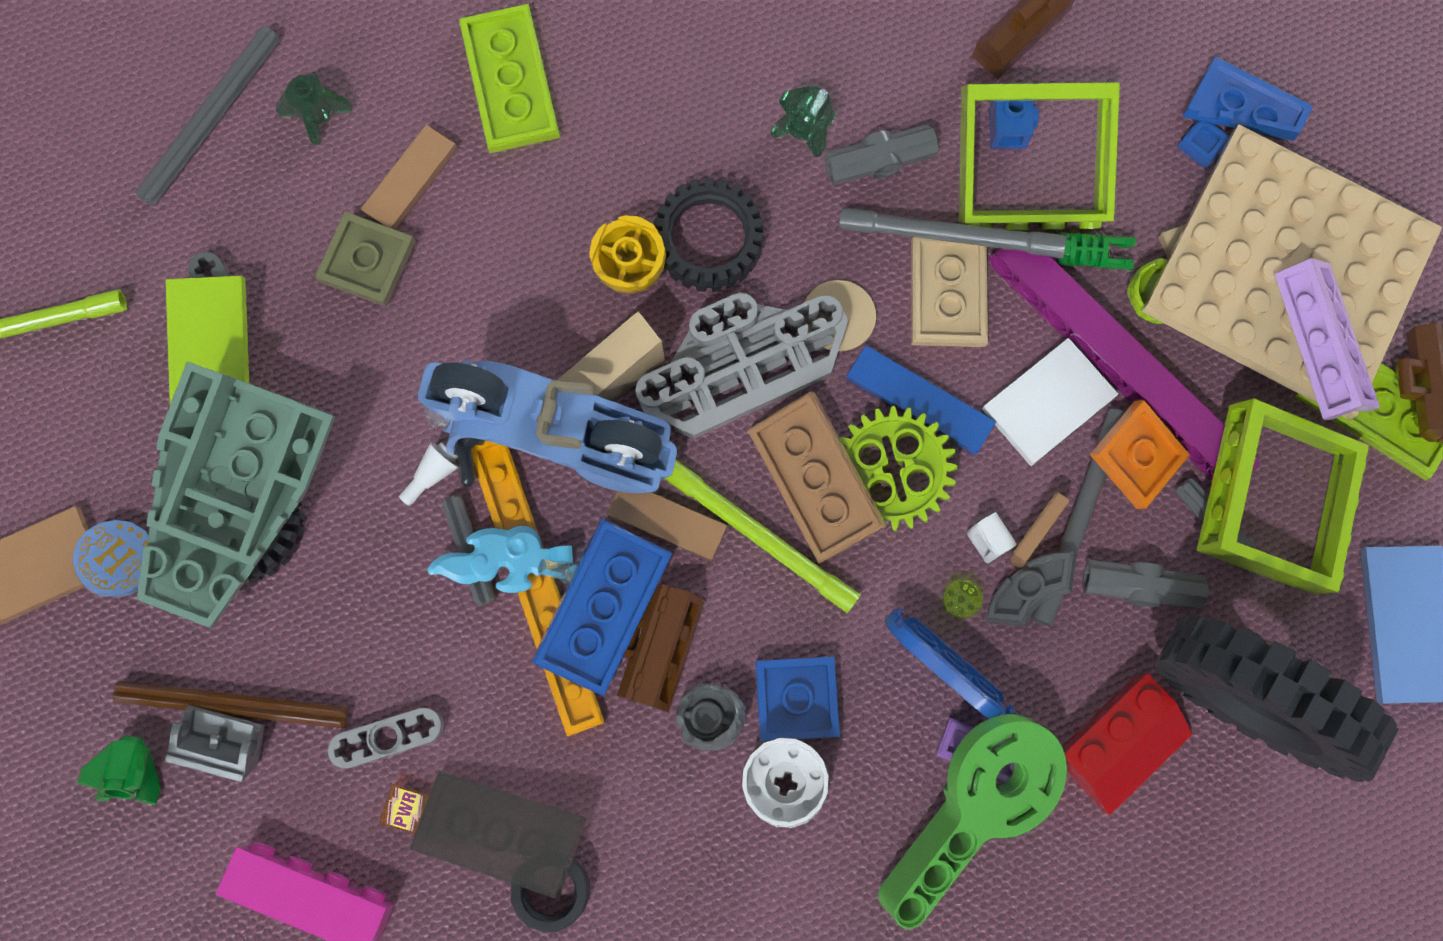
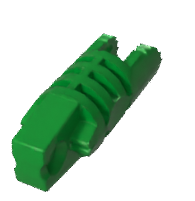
(1093, 250)

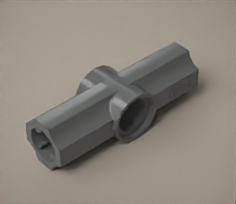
(881, 154)
(1145, 584)

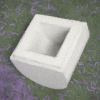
(991, 538)

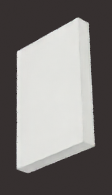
(1049, 401)

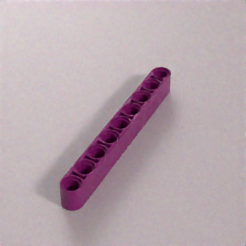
(1113, 352)

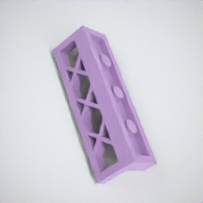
(1326, 339)

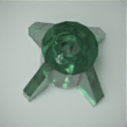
(311, 103)
(806, 117)

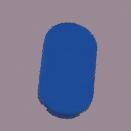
(948, 664)

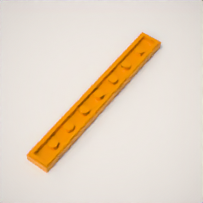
(510, 509)

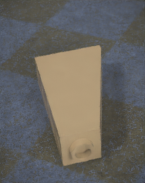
(619, 359)

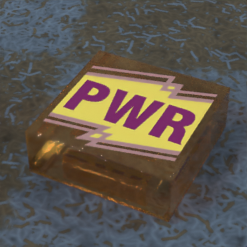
(403, 808)

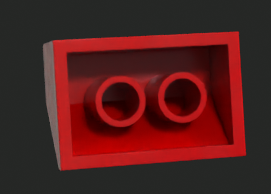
(1125, 742)

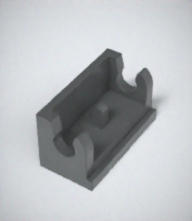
(215, 743)

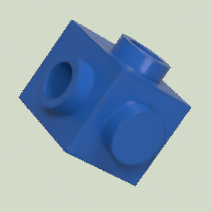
(1012, 124)

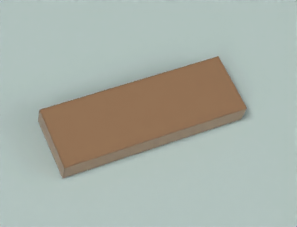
(409, 178)
(668, 522)

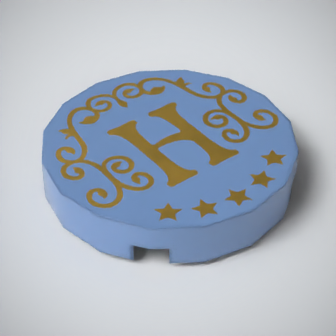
(110, 558)

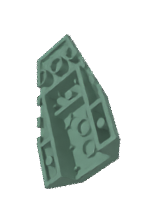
(223, 489)

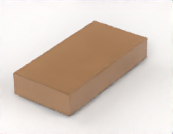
(1039, 530)

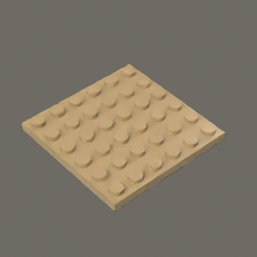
(1266, 215)

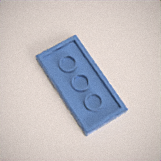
(1405, 621)

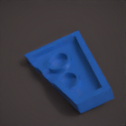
(1236, 97)

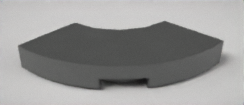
(1031, 586)

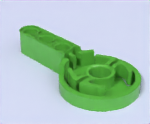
(977, 816)

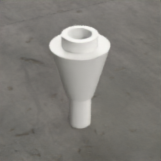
(433, 467)

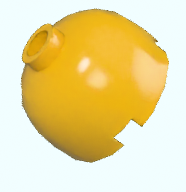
(628, 254)

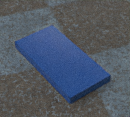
(601, 607)

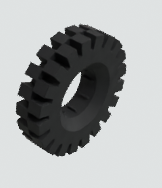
(1277, 697)

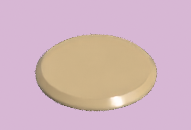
(857, 308)

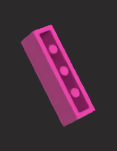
(304, 897)

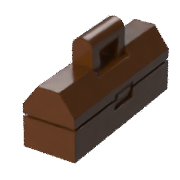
(1018, 33)
(1426, 363)
(661, 648)

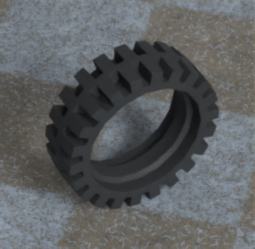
(716, 194)

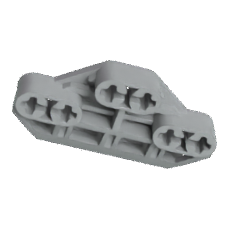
(743, 352)

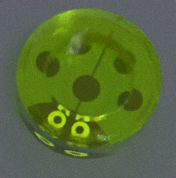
(962, 598)

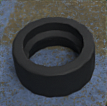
(543, 923)

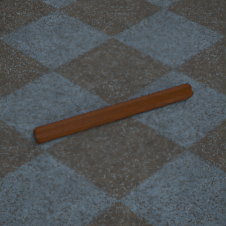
(231, 704)

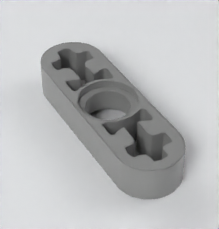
(361, 756)

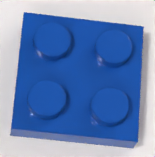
(797, 698)

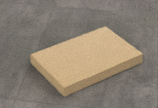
(948, 294)

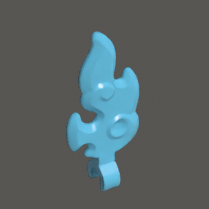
(496, 548)

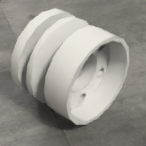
(772, 762)

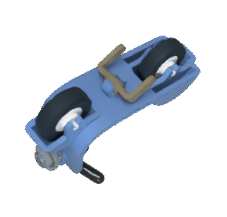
(548, 420)

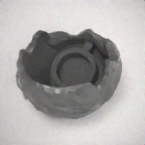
(710, 717)

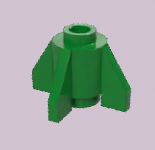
(122, 770)

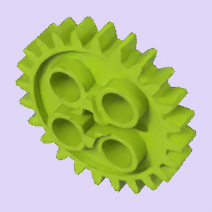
(927, 459)

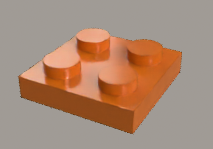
(1140, 454)

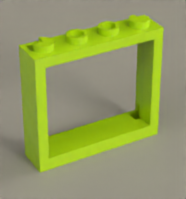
(1105, 163)
(1231, 487)

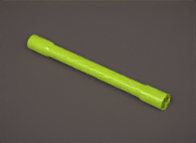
(90, 307)
(825, 583)

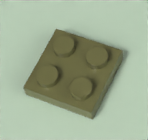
(365, 259)

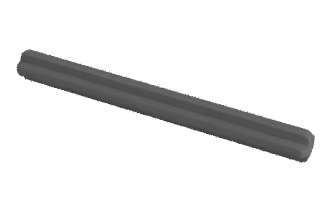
(207, 115)

